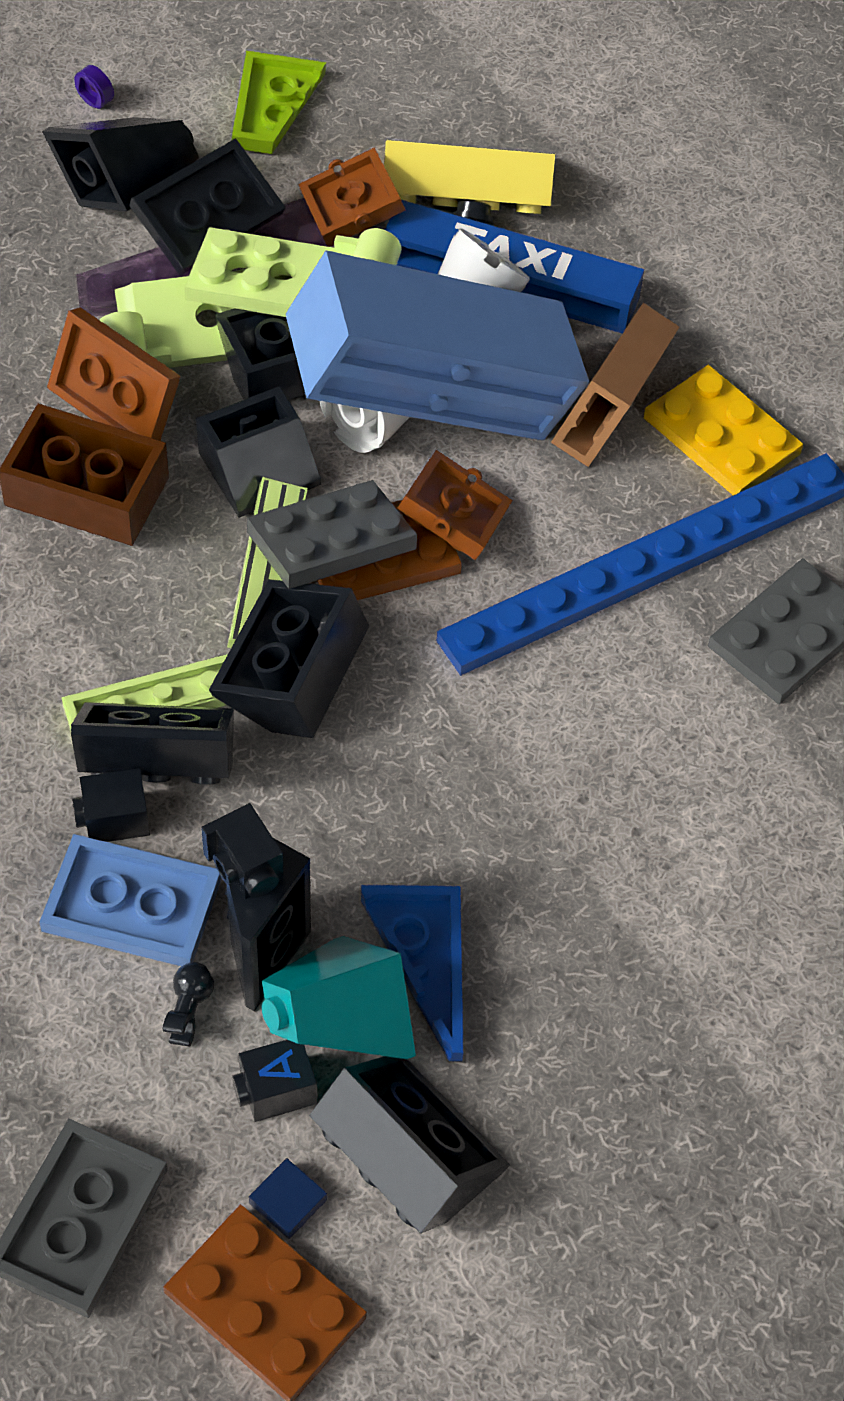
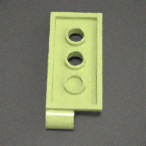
(264, 259)
(165, 323)

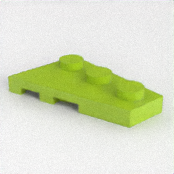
(272, 97)

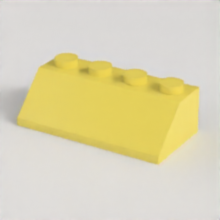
(470, 174)

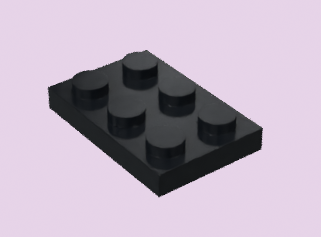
(213, 192)

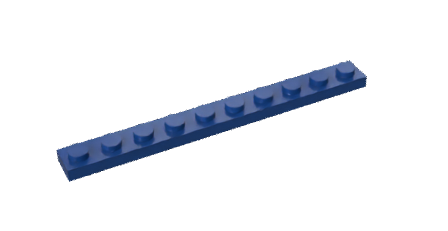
(640, 564)

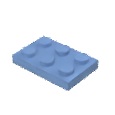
(131, 901)

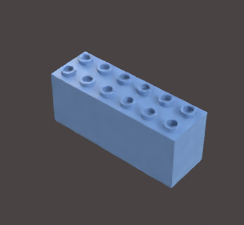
(434, 347)

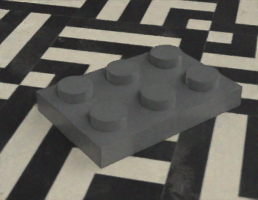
(331, 533)
(785, 631)
(78, 1217)

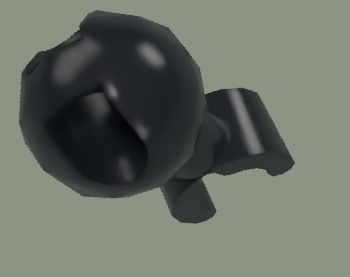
(192, 986)

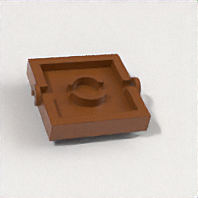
(351, 198)
(453, 506)

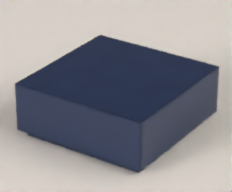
(287, 1198)

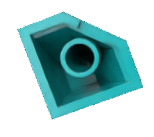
(342, 999)

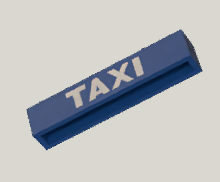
(587, 284)

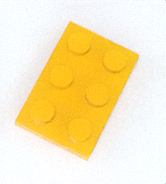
(723, 431)

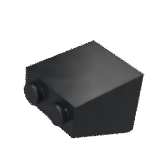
(119, 157)

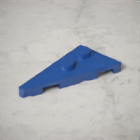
(426, 930)

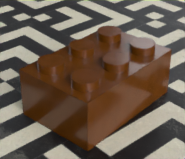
(84, 474)

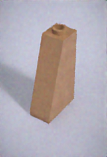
(615, 385)

